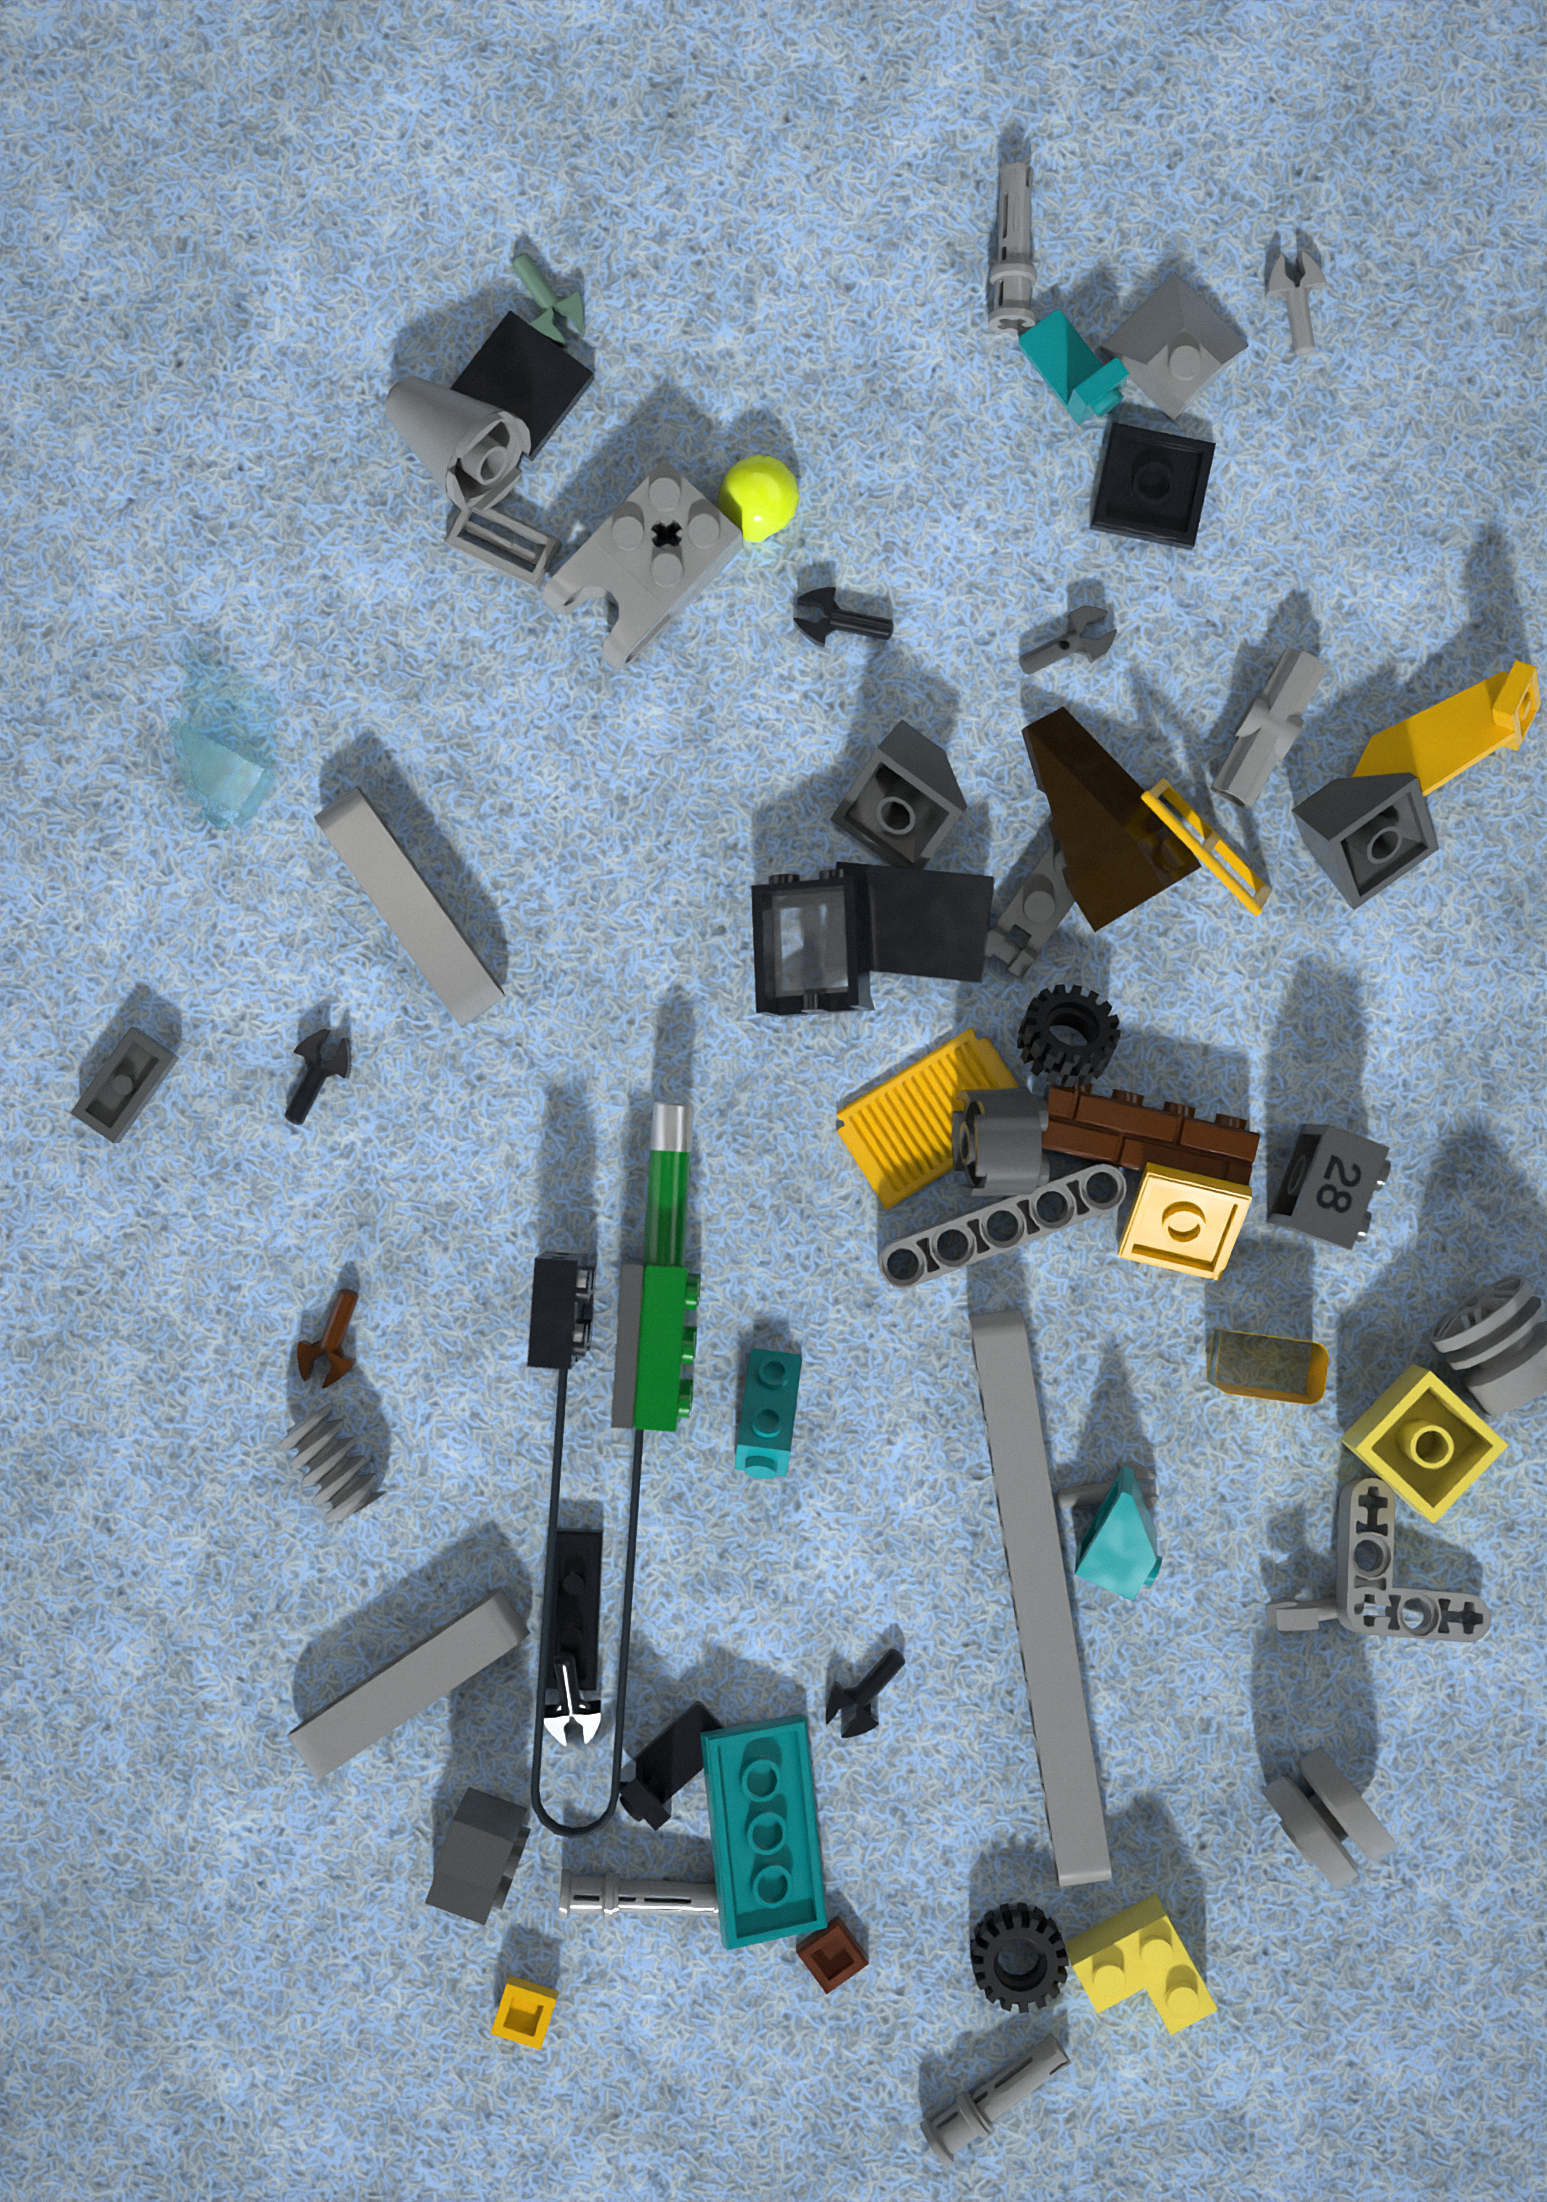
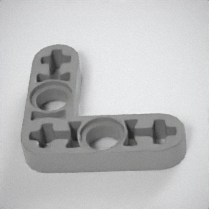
(1376, 1584)

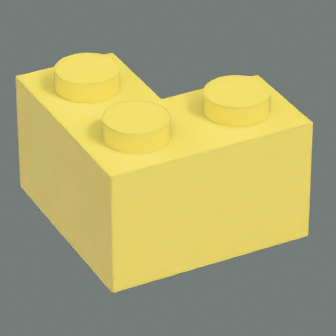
(1141, 1952)

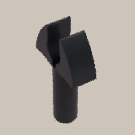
(838, 619)
(316, 1073)
(863, 1695)
(570, 1703)

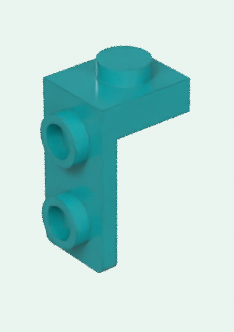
(1072, 368)
(768, 1413)

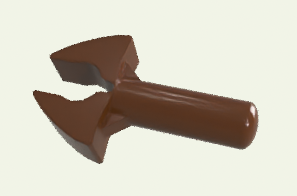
(330, 1341)

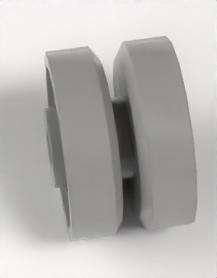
(1327, 1818)

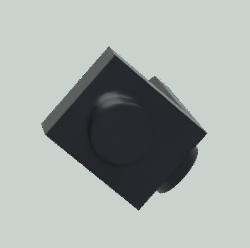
(665, 1766)

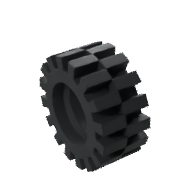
(1061, 1058)
(1029, 1986)

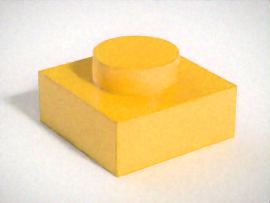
(524, 2012)

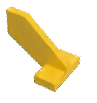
(1457, 730)

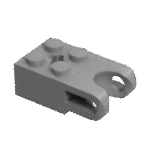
(638, 577)

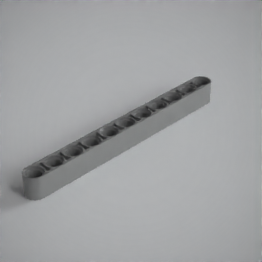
(1040, 1598)

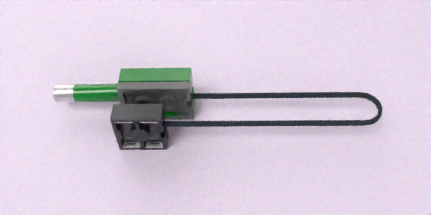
(648, 1373)

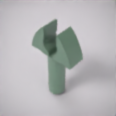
(549, 301)

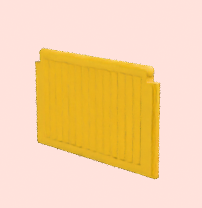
(905, 1124)

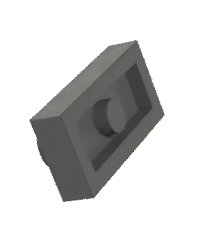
(124, 1085)

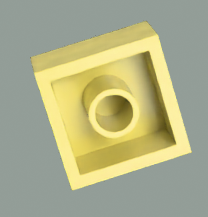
(1424, 1442)

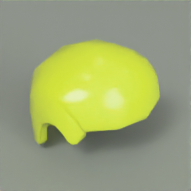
(758, 496)

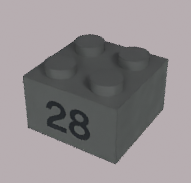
(1330, 1185)

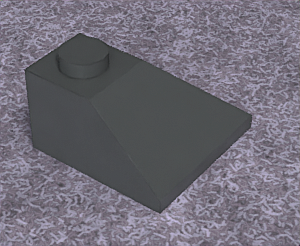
(903, 799)
(1366, 832)

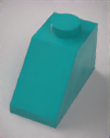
(1120, 1541)

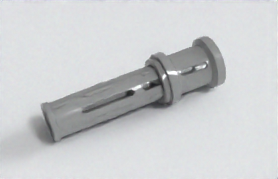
(1013, 272)
(605, 1896)
(977, 2110)

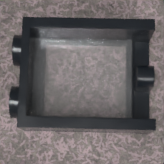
(811, 945)

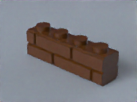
(1131, 1134)

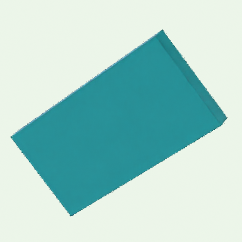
(763, 1831)

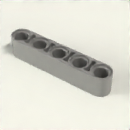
(409, 906)
(1027, 1225)
(408, 1684)

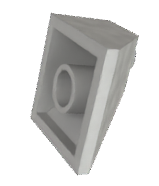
(1174, 347)

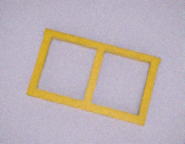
(1212, 840)

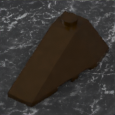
(1109, 836)

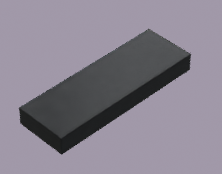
(577, 1603)

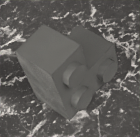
(479, 1856)

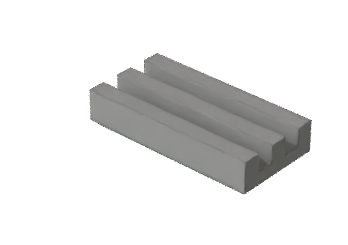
(543, 563)

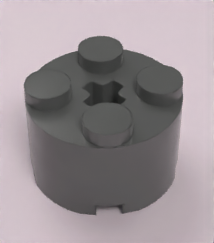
(1000, 1142)

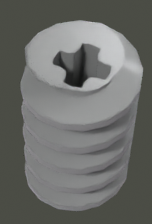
(330, 1465)

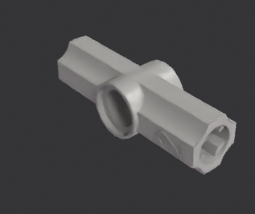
(1268, 728)

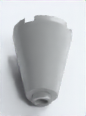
(459, 440)

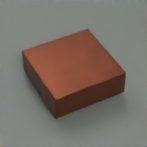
(832, 1954)

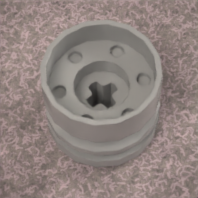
(1500, 1342)

